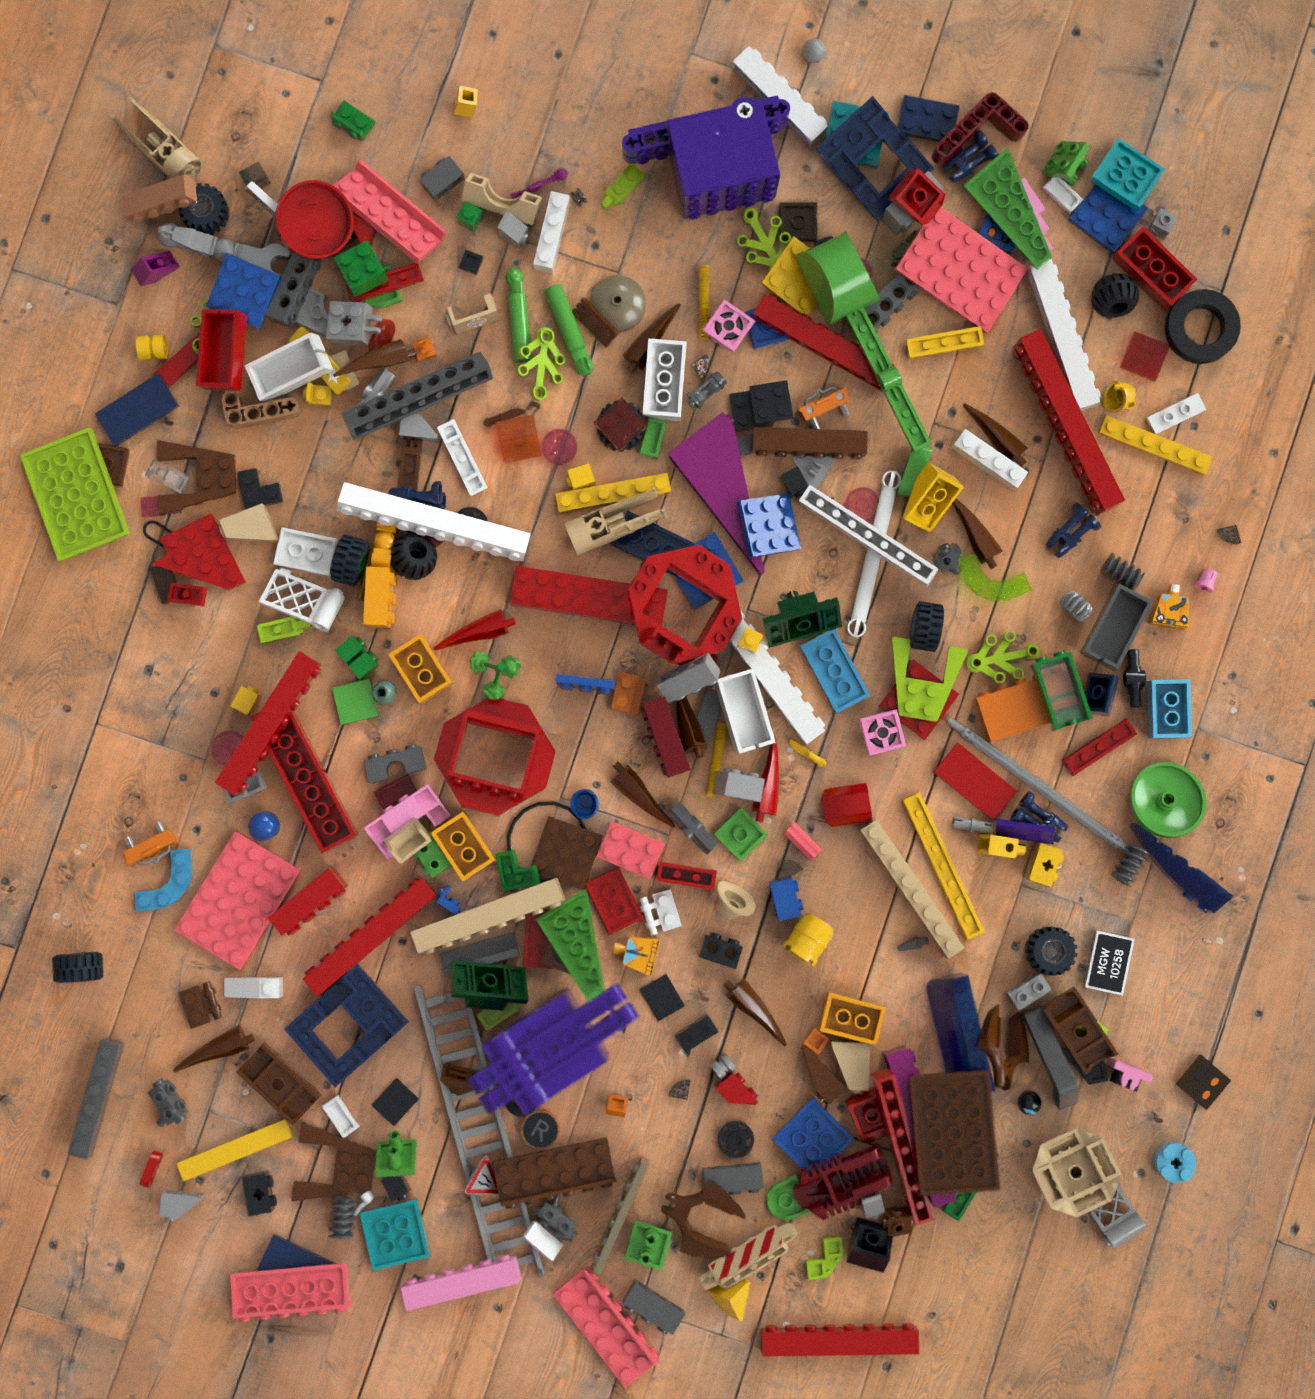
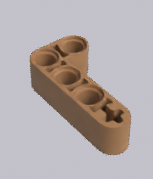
(262, 408)

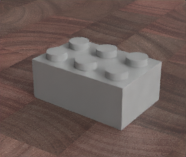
(897, 219)

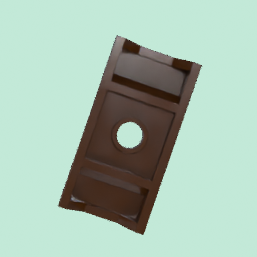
(1066, 1015)
(296, 1094)

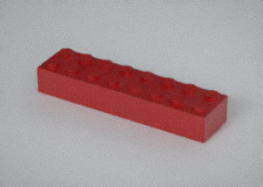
(580, 596)
(310, 787)

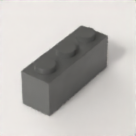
(736, 1177)
(653, 1307)

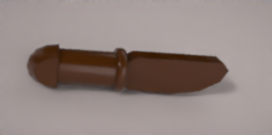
(504, 416)

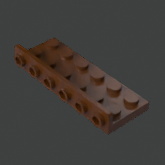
(554, 1172)

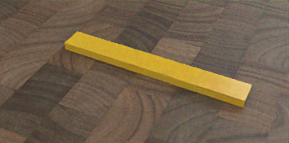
(943, 866)

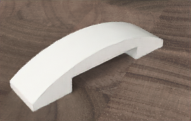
(462, 457)

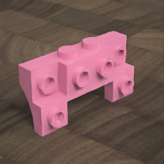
(417, 805)

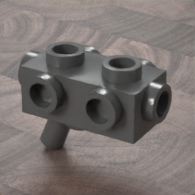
(948, 558)
(167, 1102)
(551, 1217)

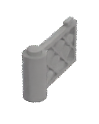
(1122, 1227)

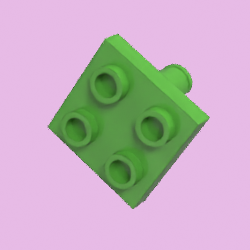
(1065, 160)
(396, 1156)
(648, 1245)

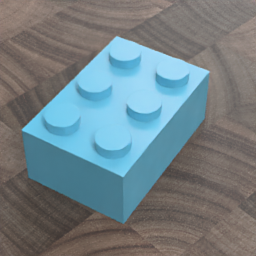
(1169, 709)

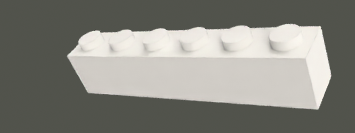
(766, 83)

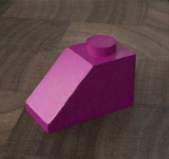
(154, 267)

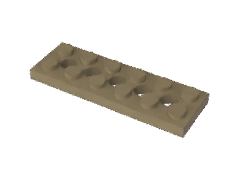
(616, 1221)

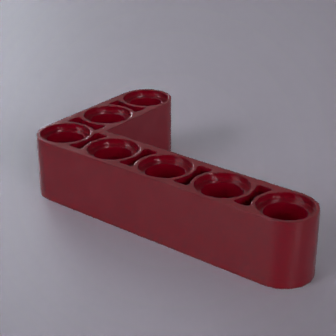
(973, 123)

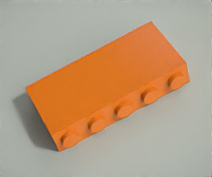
(1011, 709)

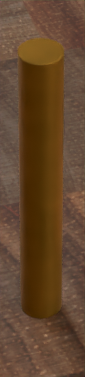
(361, 591)

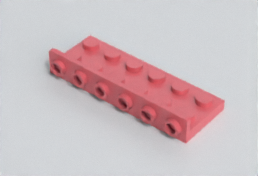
(390, 212)
(290, 1291)
(606, 1326)

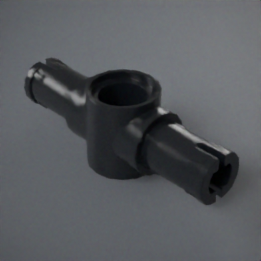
(1134, 678)

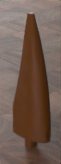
(637, 352)
(383, 356)
(1000, 437)
(980, 538)
(690, 730)
(635, 790)
(748, 1001)
(225, 1045)

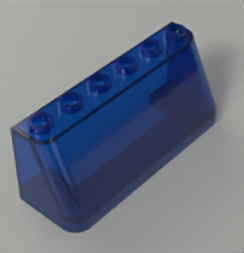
(957, 1024)

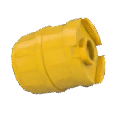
(809, 939)

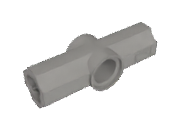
(379, 385)

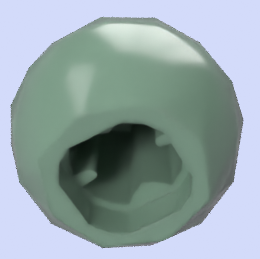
(384, 692)

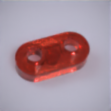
(385, 336)

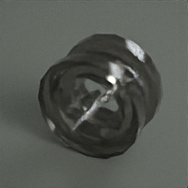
(578, 197)

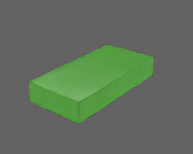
(653, 438)

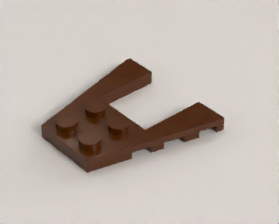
(213, 475)
(352, 1166)

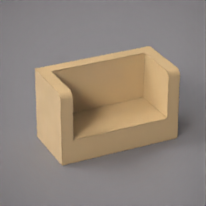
(407, 840)

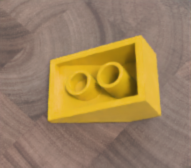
(931, 497)

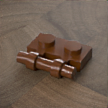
(194, 1005)

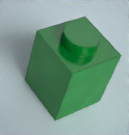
(469, 216)

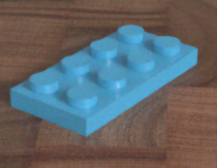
(835, 670)

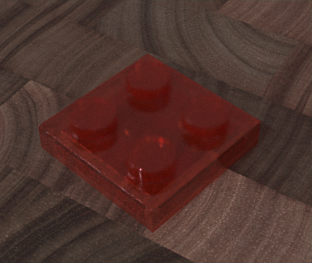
(1144, 356)
(620, 424)

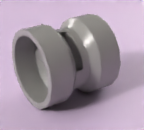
(723, 1066)

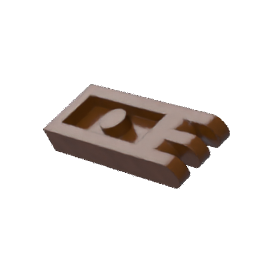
(595, 322)
(410, 463)

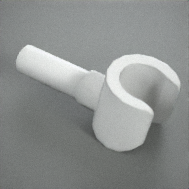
(366, 1197)

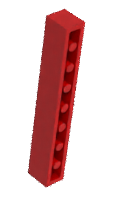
(815, 338)
(268, 723)
(374, 932)
(901, 1145)
(840, 1340)

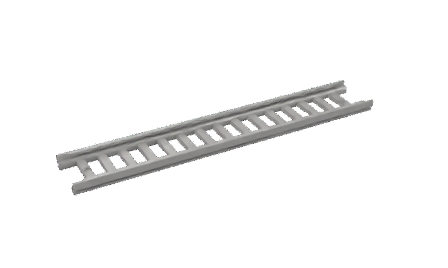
(459, 1135)

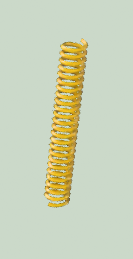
(705, 279)
(715, 757)

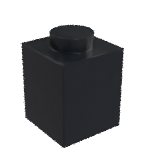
(794, 482)
(396, 1187)

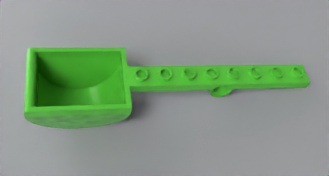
(843, 291)

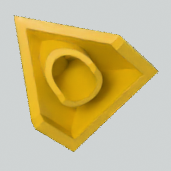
(731, 1300)

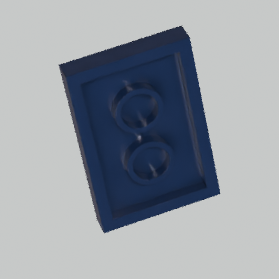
(927, 118)

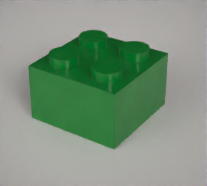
(361, 269)

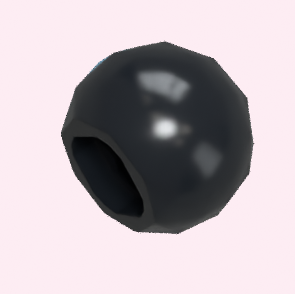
(1029, 1102)

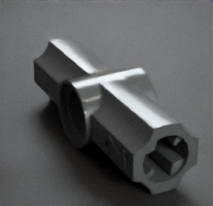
(692, 828)

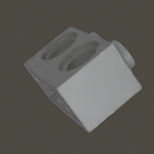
(1028, 991)

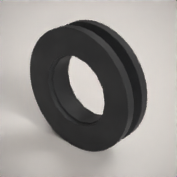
(1223, 310)

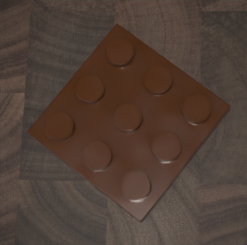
(566, 852)

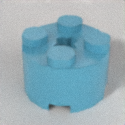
(1185, 1165)

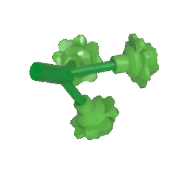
(508, 667)

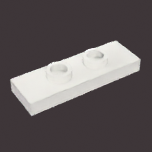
(1176, 414)

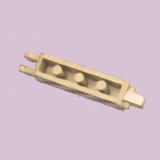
(749, 1257)

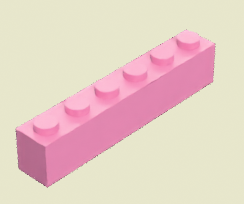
(461, 1283)

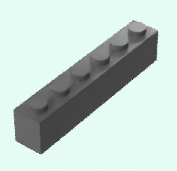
(96, 1098)

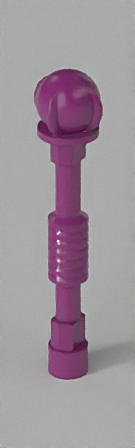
(560, 174)

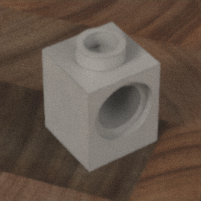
(1162, 223)

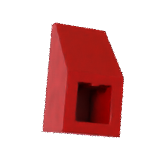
(735, 1091)

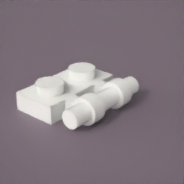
(666, 910)

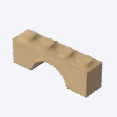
(479, 193)

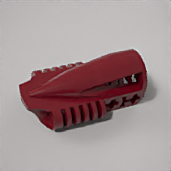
(842, 1181)

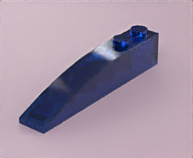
(1191, 881)

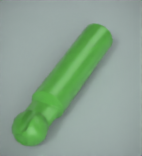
(518, 314)
(569, 329)

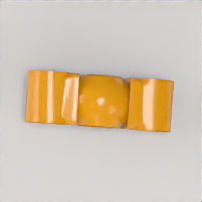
(382, 545)

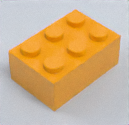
(379, 597)
(420, 669)
(463, 846)
(852, 1018)

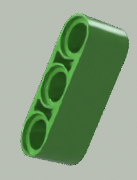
(914, 465)

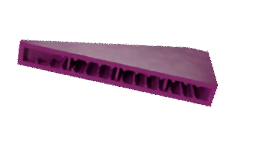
(715, 472)

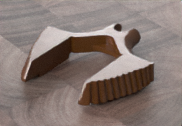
(1017, 1047)
(692, 1241)

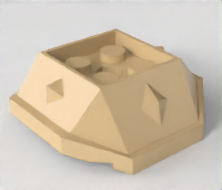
(1097, 1177)

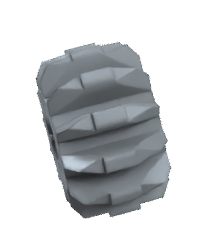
(1075, 606)

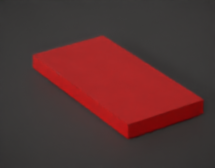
(975, 781)

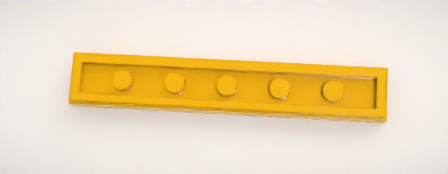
(234, 1149)

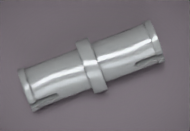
(972, 825)

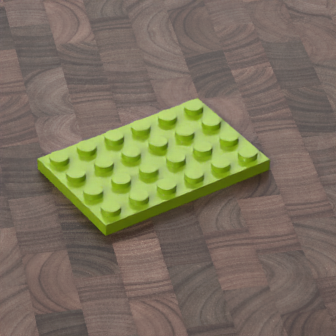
(75, 494)

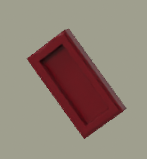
(394, 791)

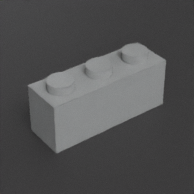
(688, 678)

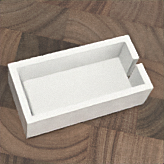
(289, 367)
(744, 711)

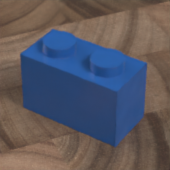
(785, 898)

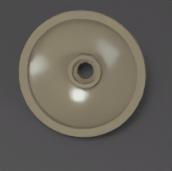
(627, 312)

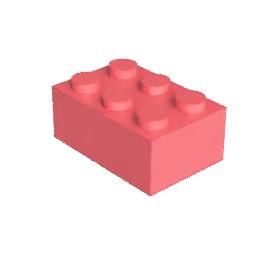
(630, 850)

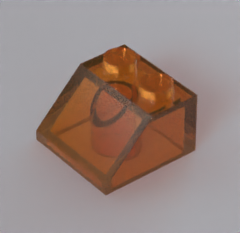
(518, 439)

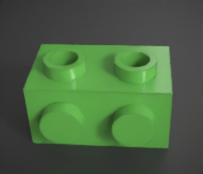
(432, 858)

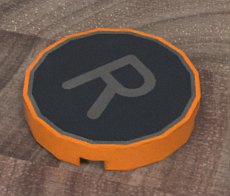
(540, 1129)

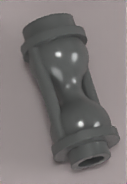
(707, 389)

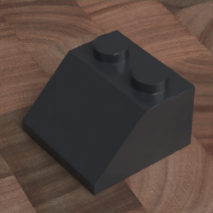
(869, 1245)

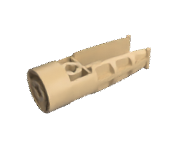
(178, 162)
(586, 537)

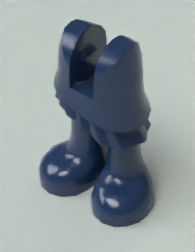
(960, 158)
(433, 498)
(1070, 540)
(1047, 819)

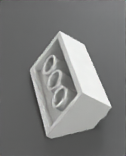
(664, 379)

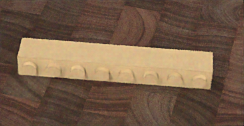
(911, 889)
(488, 915)

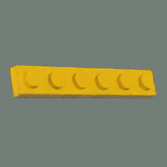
(1155, 445)
(611, 492)

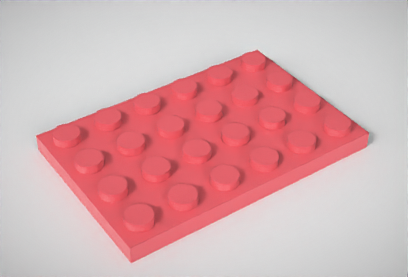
(961, 269)
(237, 900)

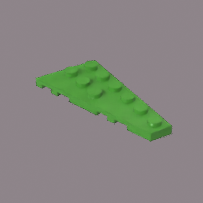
(1004, 199)
(574, 940)

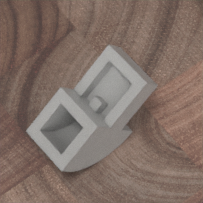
(254, 786)

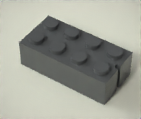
(1116, 627)

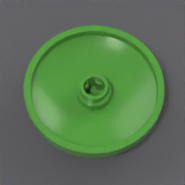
(1167, 800)

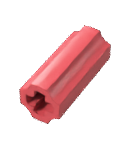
(802, 841)

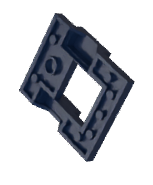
(855, 139)
(368, 1008)

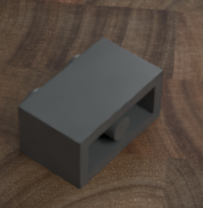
(442, 178)

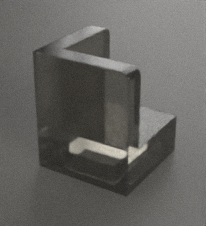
(256, 174)

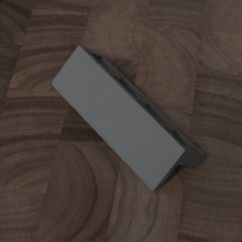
(482, 952)

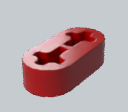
(151, 1169)

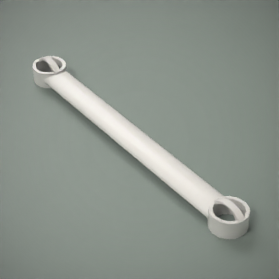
(872, 560)

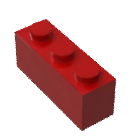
(686, 875)

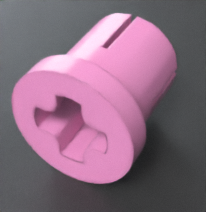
(1206, 580)

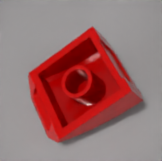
(918, 196)
(846, 805)
(866, 1115)

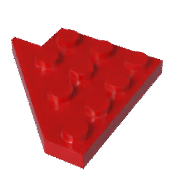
(201, 554)

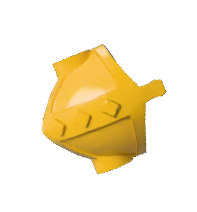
(1119, 397)

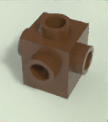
(897, 1221)

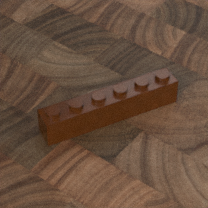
(809, 442)

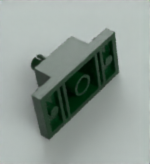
(801, 618)
(488, 984)

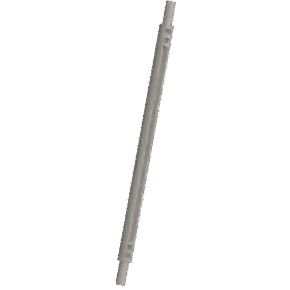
(1038, 785)

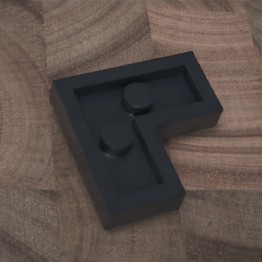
(254, 493)

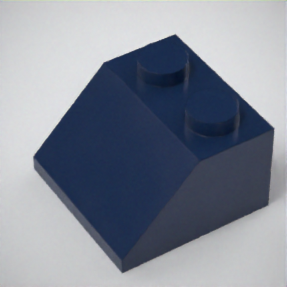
(1100, 693)

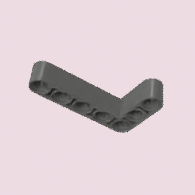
(1064, 1085)

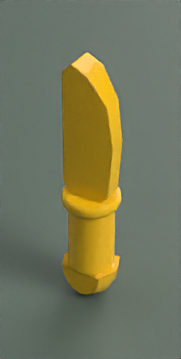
(801, 749)

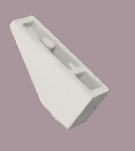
(253, 987)

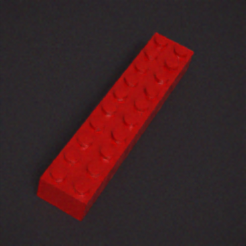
(1068, 422)

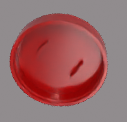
(314, 219)

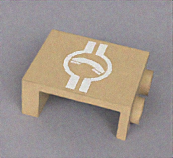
(474, 320)

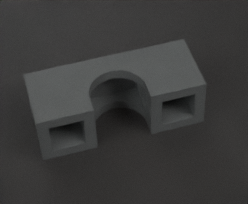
(378, 767)

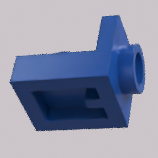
(451, 903)

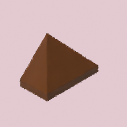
(456, 1078)

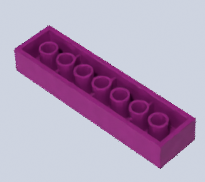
(901, 1063)

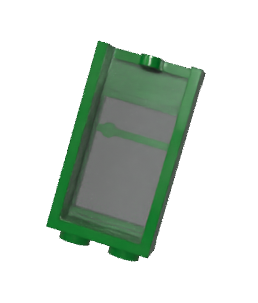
(1061, 690)

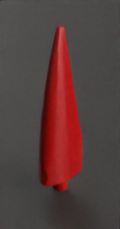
(485, 628)
(770, 792)

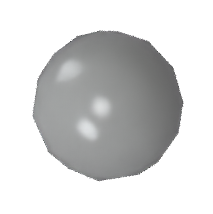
(814, 50)

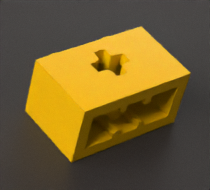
(1037, 872)

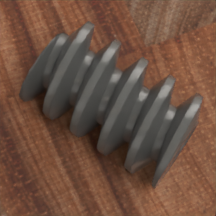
(1121, 571)
(1129, 864)
(343, 1217)

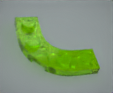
(988, 588)

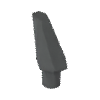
(914, 943)

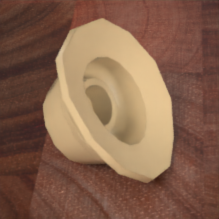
(733, 900)

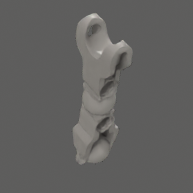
(210, 246)

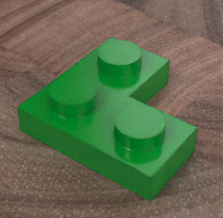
(511, 875)

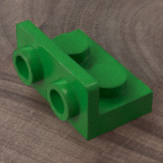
(352, 120)

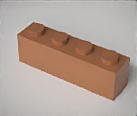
(159, 198)

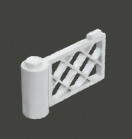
(326, 606)

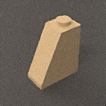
(249, 525)
(854, 1063)

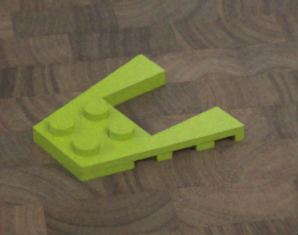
(918, 697)

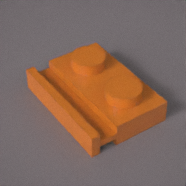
(628, 693)

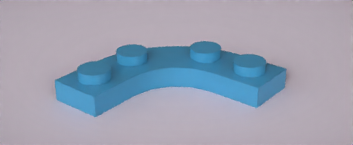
(174, 889)

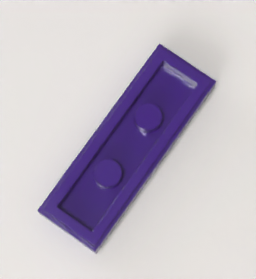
(1025, 831)

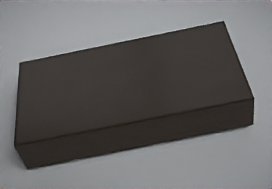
(162, 580)

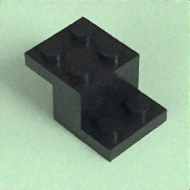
(761, 406)

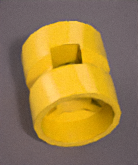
(152, 347)

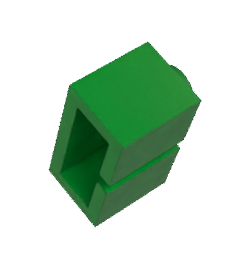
(356, 656)

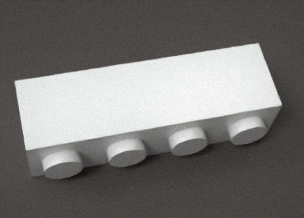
(551, 232)
(989, 460)

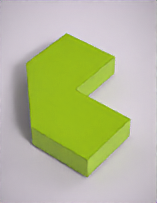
(822, 1267)

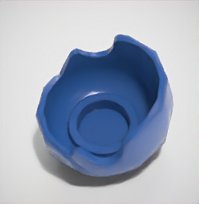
(584, 803)
(264, 825)

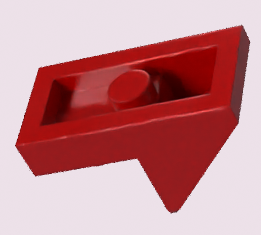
(187, 594)

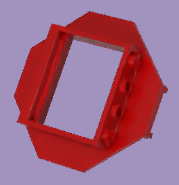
(706, 573)
(506, 718)

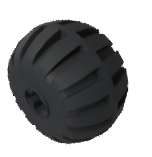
(1115, 295)
(413, 556)

